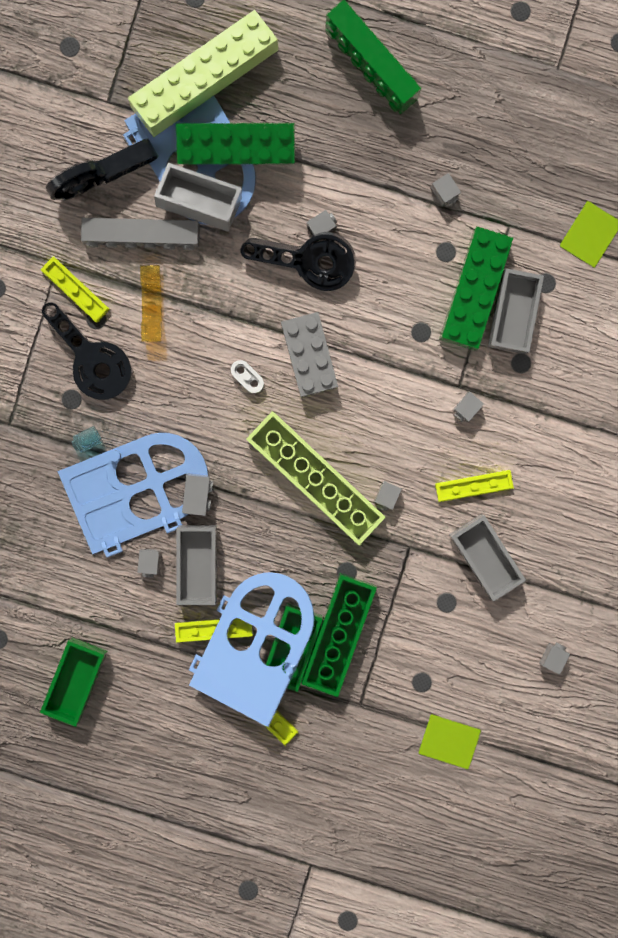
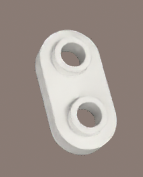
(247, 377)

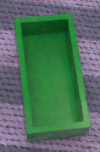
(291, 622)
(73, 681)

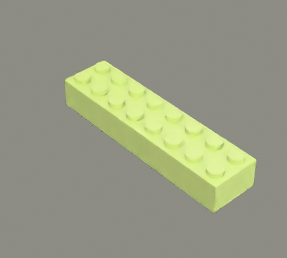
(204, 73)
(315, 478)

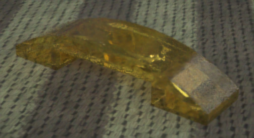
(151, 303)

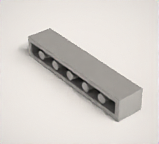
(140, 233)

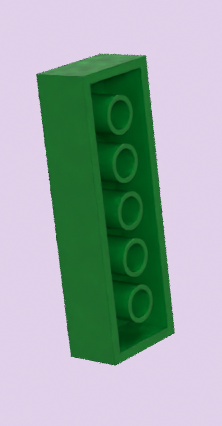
(371, 57)
(235, 143)
(476, 288)
(338, 634)

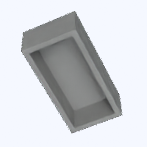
(198, 197)
(515, 311)
(309, 354)
(487, 557)
(196, 565)

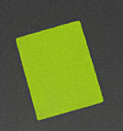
(590, 234)
(449, 741)

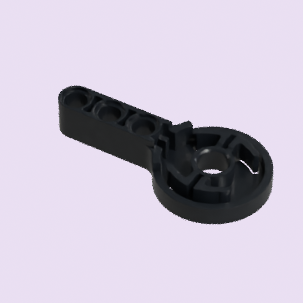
(83, 175)
(308, 257)
(89, 356)

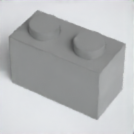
(196, 494)

